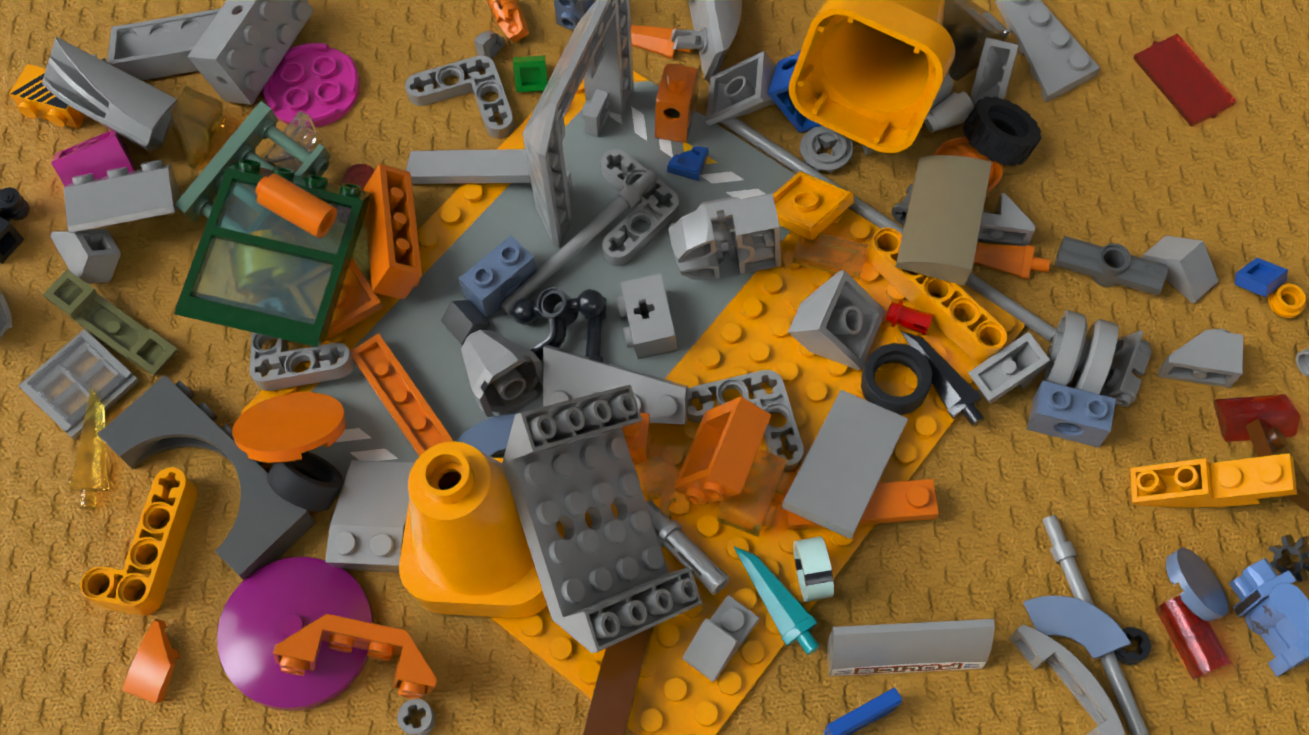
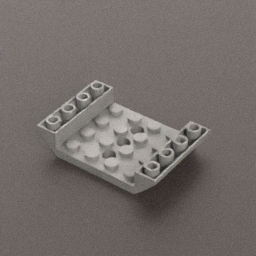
(604, 577)

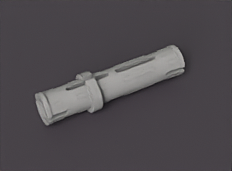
(687, 552)

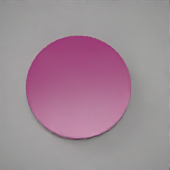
(315, 82)

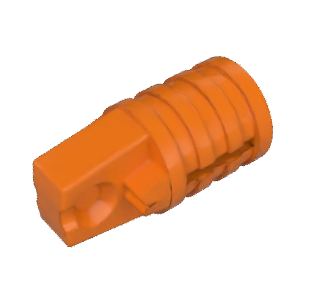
(509, 18)

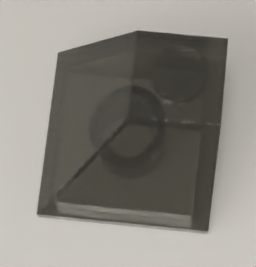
(968, 28)

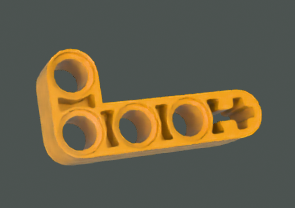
(169, 497)

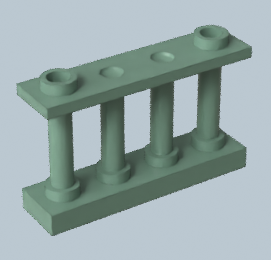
(241, 145)

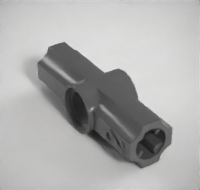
(1128, 270)

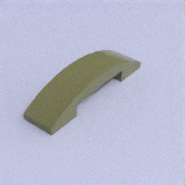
(110, 324)

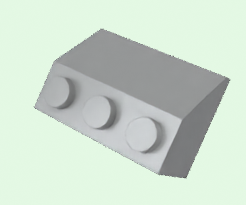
(120, 196)

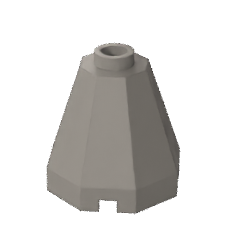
(500, 372)

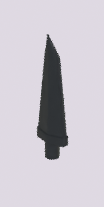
(951, 387)

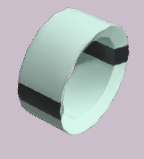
(813, 569)

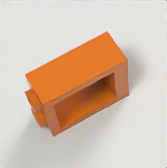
(722, 452)

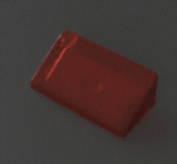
(1273, 410)

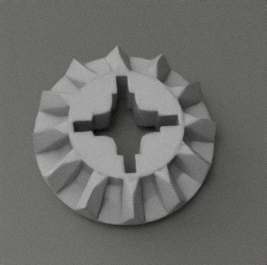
(827, 138)

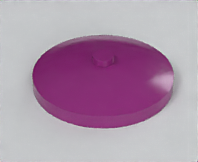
(276, 605)

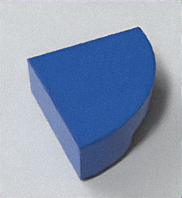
(689, 163)

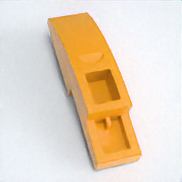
(1213, 484)

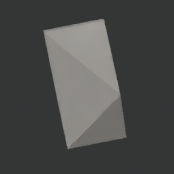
(994, 69)

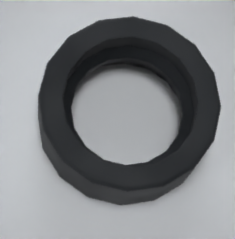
(903, 355)
(306, 482)

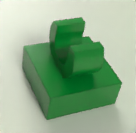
(530, 73)

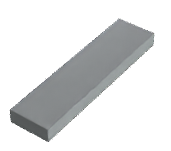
(468, 166)

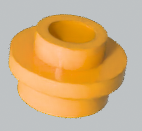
(1290, 293)

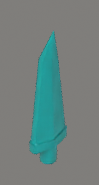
(786, 611)

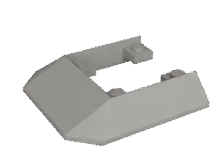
(602, 56)

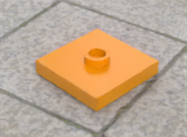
(809, 204)

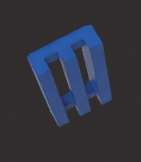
(865, 714)

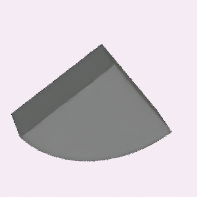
(489, 44)

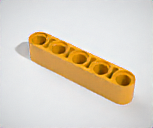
(953, 301)

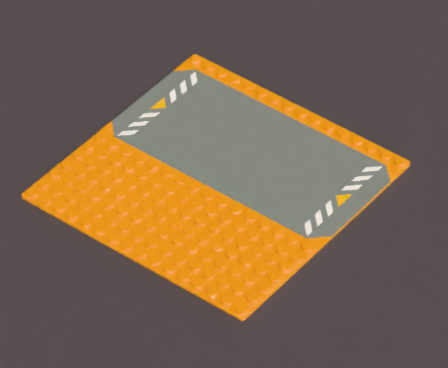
(721, 333)

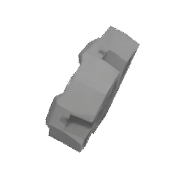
(704, 235)

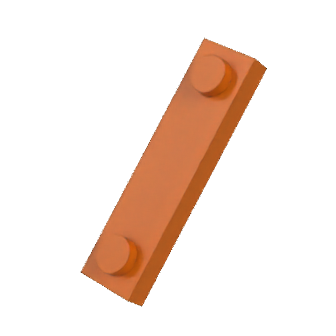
(399, 395)
(889, 503)

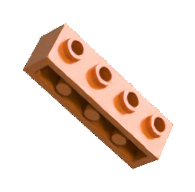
(392, 233)

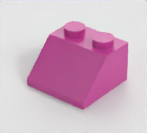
(93, 156)

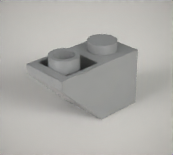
(88, 253)

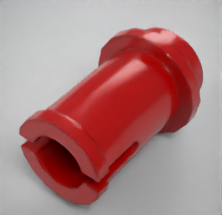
(908, 318)

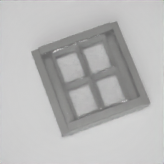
(65, 381)

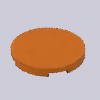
(288, 426)

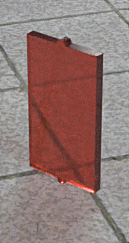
(1184, 80)

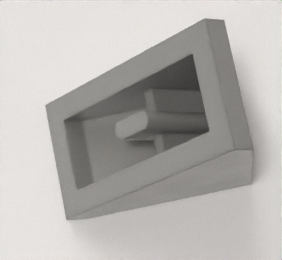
(1187, 265)

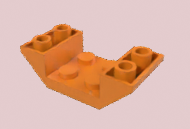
(302, 649)

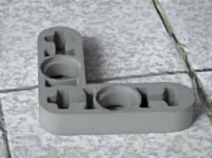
(477, 84)
(646, 208)
(283, 361)
(771, 403)

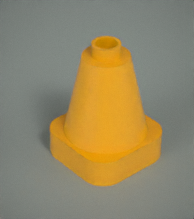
(873, 69)
(467, 542)

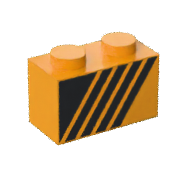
(37, 101)

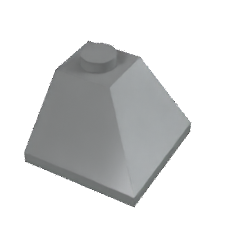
(740, 89)
(838, 321)

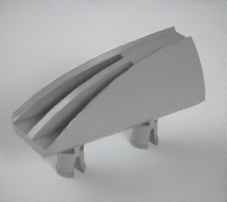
(714, 30)
(109, 95)

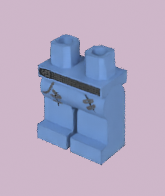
(1275, 612)

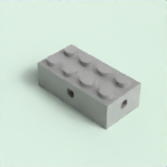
(247, 45)

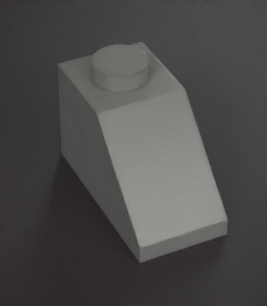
(1208, 359)

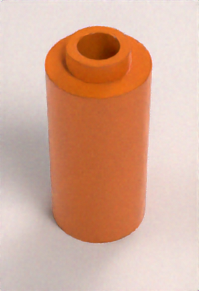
(296, 205)

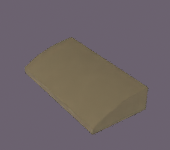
(944, 217)

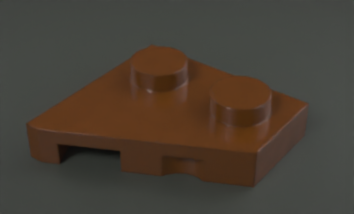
(1270, 442)

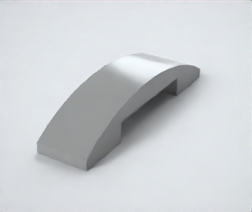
(1079, 680)

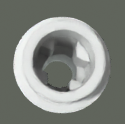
(949, 112)

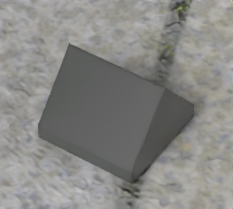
(463, 319)

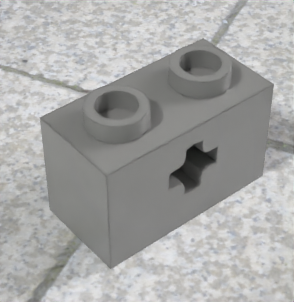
(655, 333)

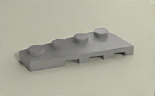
(1050, 49)
(575, 376)

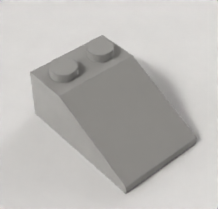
(370, 517)

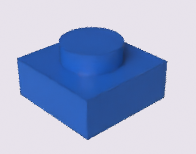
(1261, 277)

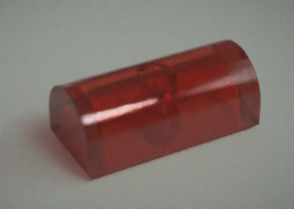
(1193, 638)

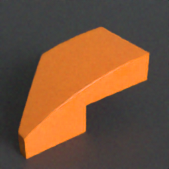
(152, 665)

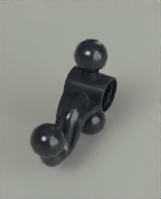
(526, 311)

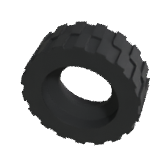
(1002, 131)

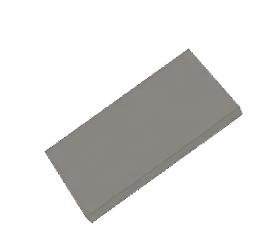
(845, 464)

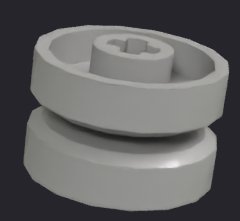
(1080, 354)

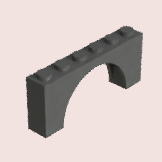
(170, 420)

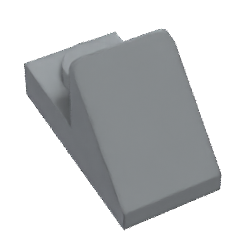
(1007, 225)
(1010, 367)
(720, 638)

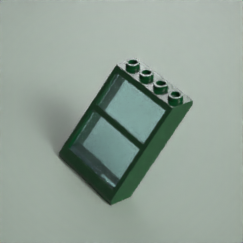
(265, 271)

